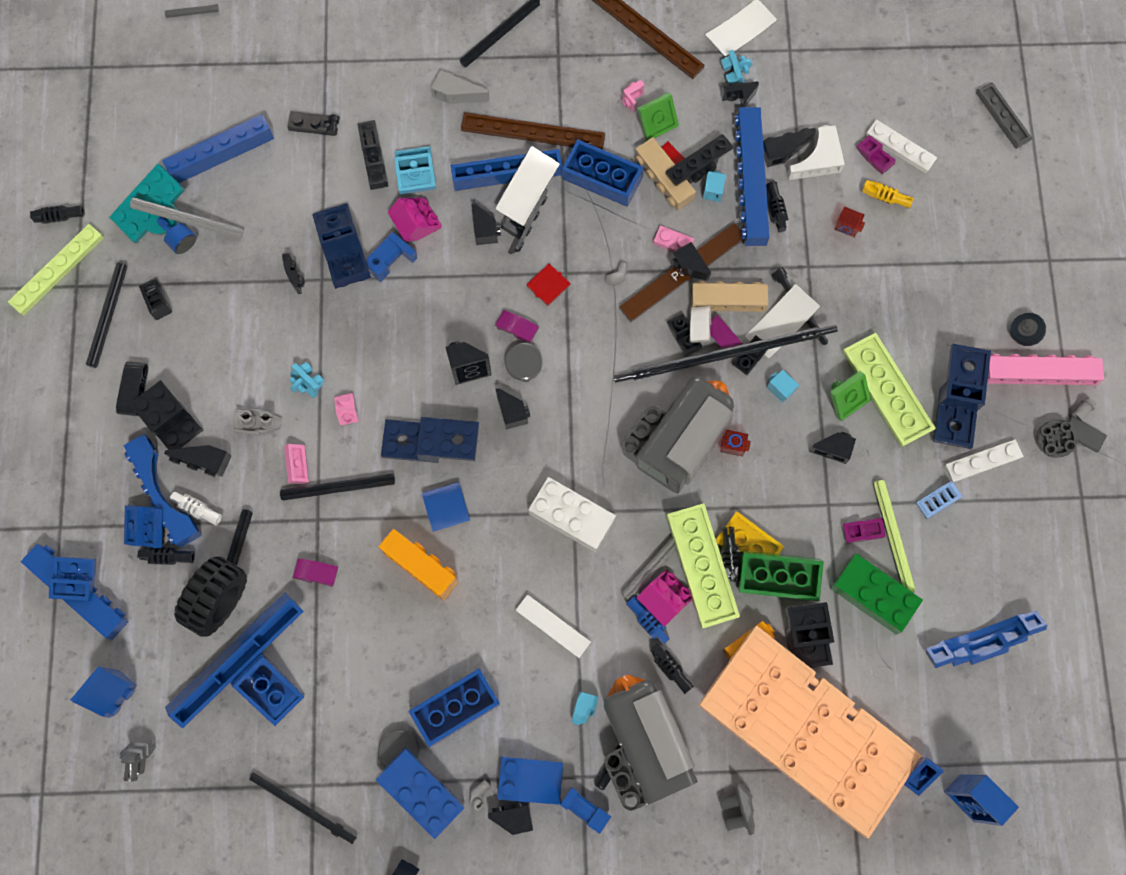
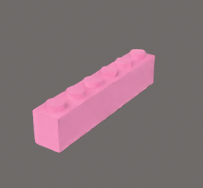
(1045, 370)

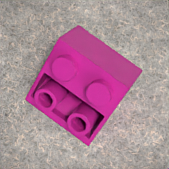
(414, 218)
(665, 597)

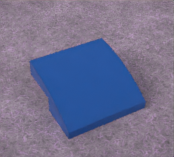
(445, 506)
(143, 526)
(72, 578)

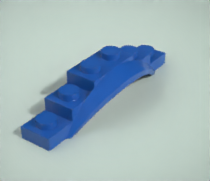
(987, 641)

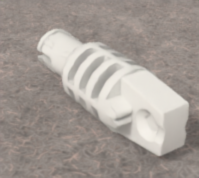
(195, 508)

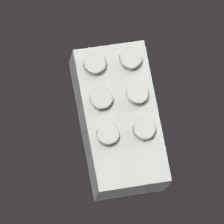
(571, 514)

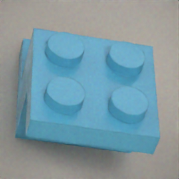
(414, 170)

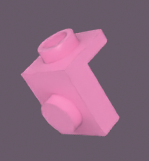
(632, 92)
(346, 409)

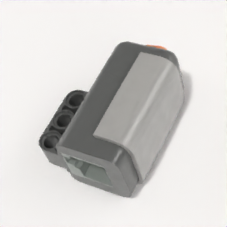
(684, 436)
(650, 743)

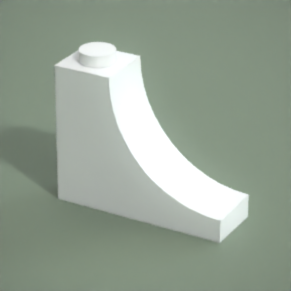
(824, 160)

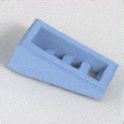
(952, 490)

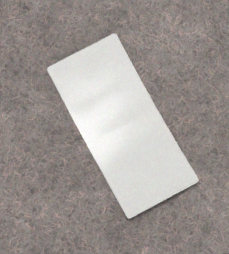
(741, 27)
(527, 186)
(785, 317)

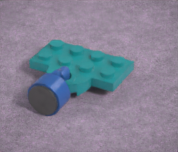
(163, 190)

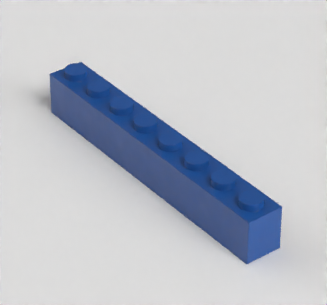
(752, 175)
(233, 660)

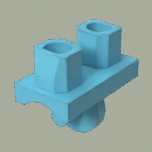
(732, 61)
(303, 382)

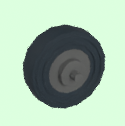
(1028, 329)

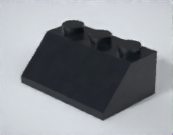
(467, 362)

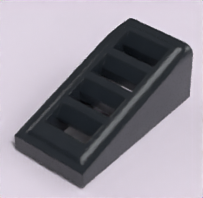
(160, 309)

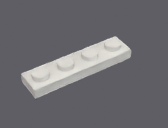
(902, 146)
(983, 461)

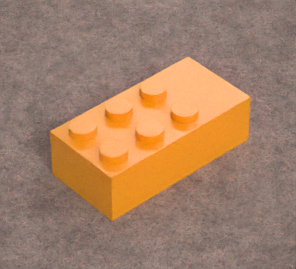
(418, 564)

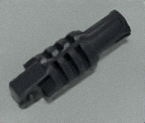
(777, 206)
(56, 214)
(730, 555)
(166, 556)
(671, 668)

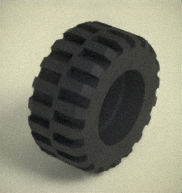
(210, 596)

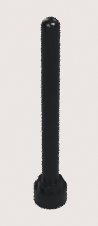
(781, 277)

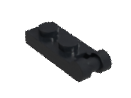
(313, 123)

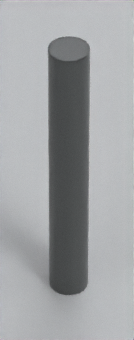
(191, 11)

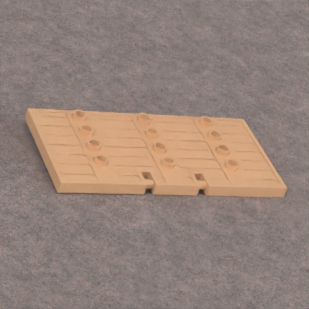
(805, 732)

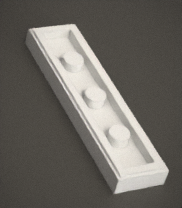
(553, 626)

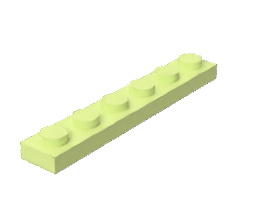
(55, 270)

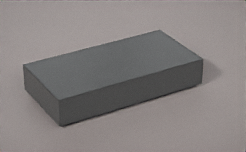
(1088, 435)

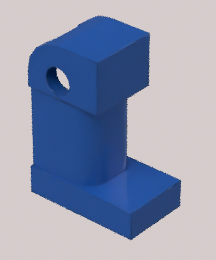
(387, 254)
(585, 810)

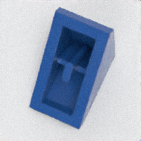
(923, 775)

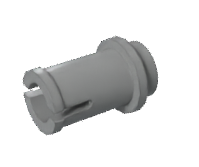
(1086, 406)

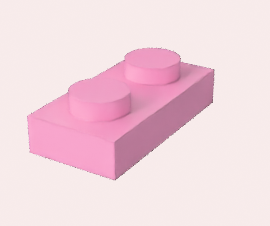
(671, 239)
(296, 464)

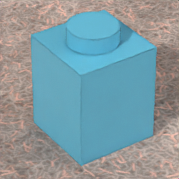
(714, 186)
(782, 385)

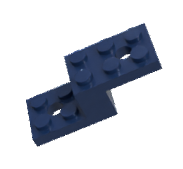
(341, 246)
(962, 396)
(430, 440)

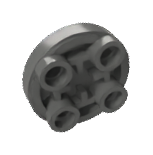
(523, 362)
(1057, 438)
(394, 743)

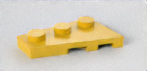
(750, 537)

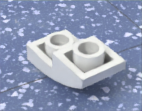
(700, 324)

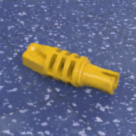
(887, 194)

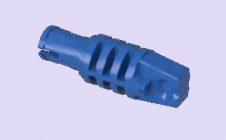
(647, 620)

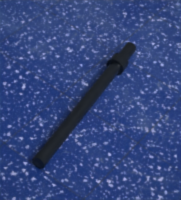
(336, 829)

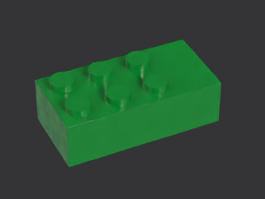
(780, 575)
(876, 594)

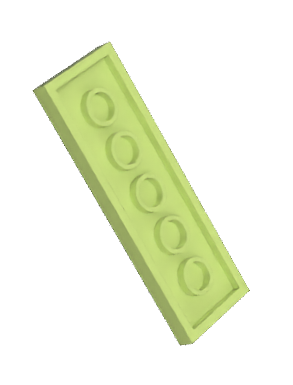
(889, 390)
(702, 566)

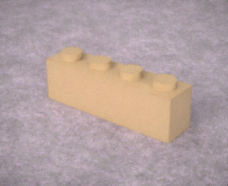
(656, 164)
(730, 297)

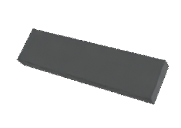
(1004, 115)

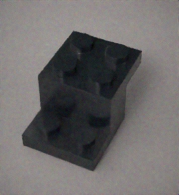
(166, 416)
(810, 634)

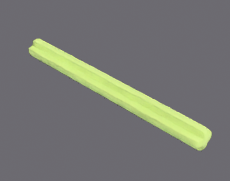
(894, 535)

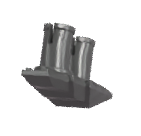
(134, 757)
(744, 800)

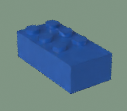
(602, 173)
(454, 708)
(420, 792)
(981, 799)

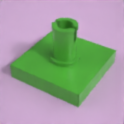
(658, 116)
(850, 395)

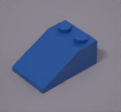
(267, 689)
(104, 692)
(530, 780)

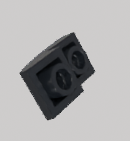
(293, 275)
(680, 330)
(747, 362)

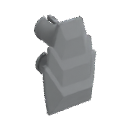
(255, 421)

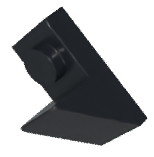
(741, 91)

